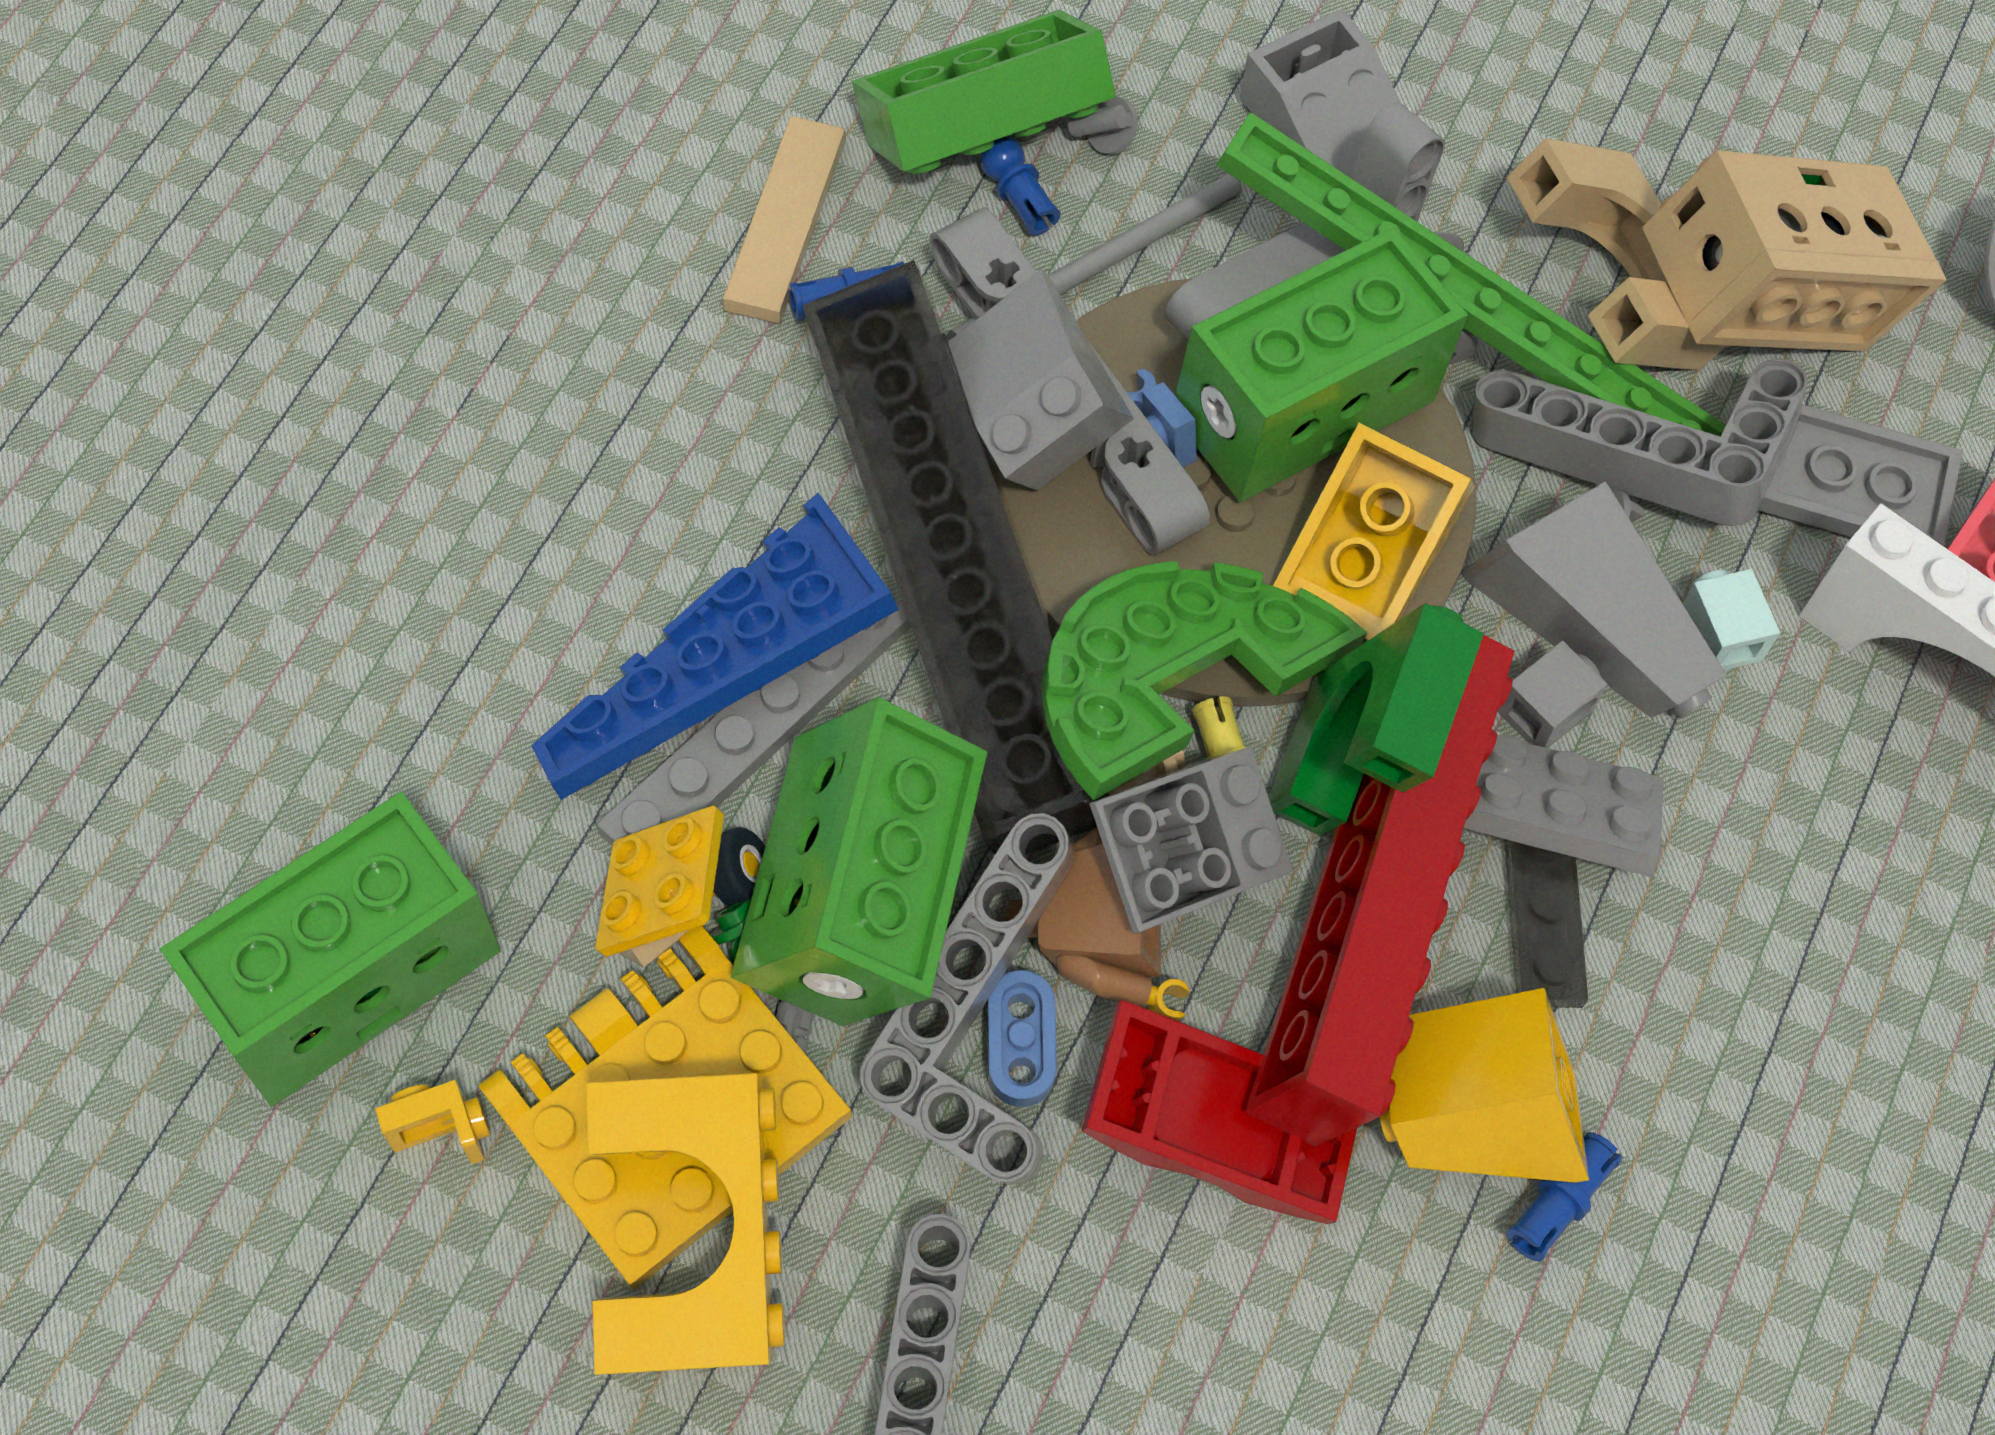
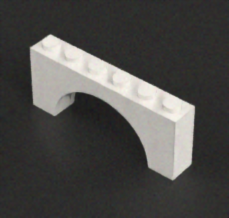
(1908, 587)

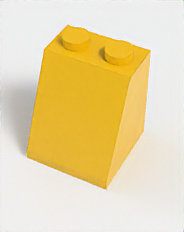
(1489, 1092)

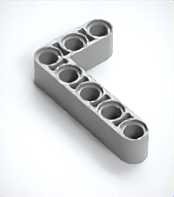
(1393, 162)
(1645, 454)
(964, 1002)
(930, 1356)

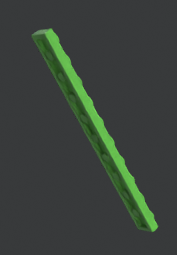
(1495, 308)

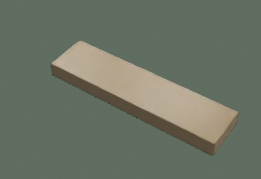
(784, 219)

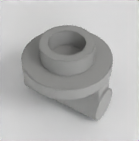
(1109, 128)

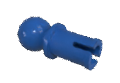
(1019, 184)

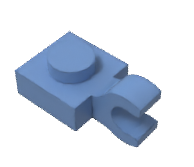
(1166, 416)

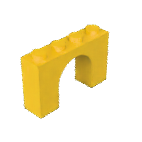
(731, 1313)

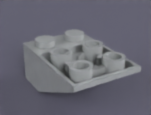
(1319, 87)
(1191, 838)

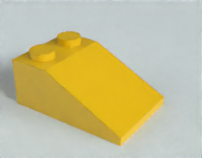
(1375, 529)

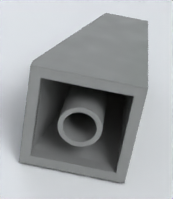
(1600, 591)

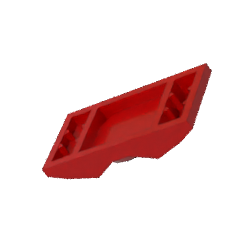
(1181, 1104)

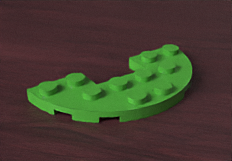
(1156, 630)

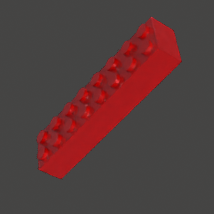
(1372, 929)

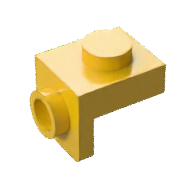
(428, 1113)

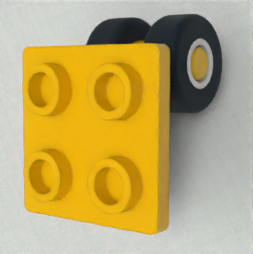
(667, 878)

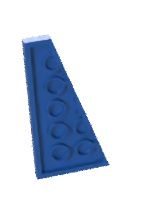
(731, 641)

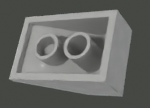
(1035, 384)

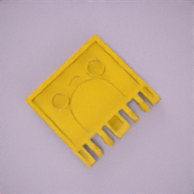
(660, 1203)

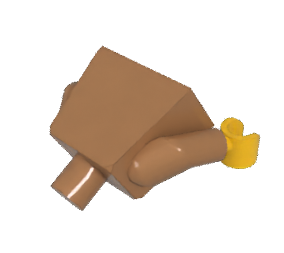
(1092, 939)

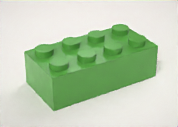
(984, 91)

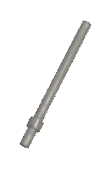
(1138, 236)

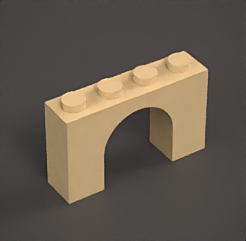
(1611, 202)

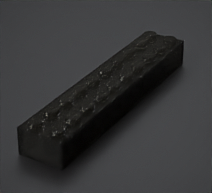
(949, 543)

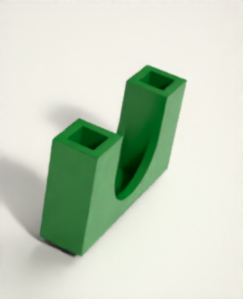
(1376, 715)

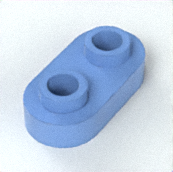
(1022, 1041)

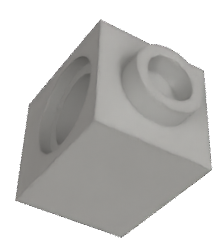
(1553, 696)

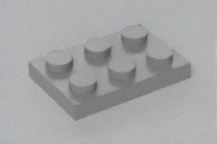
(1847, 467)
(1570, 805)

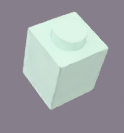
(1732, 617)

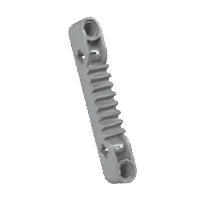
(1139, 469)

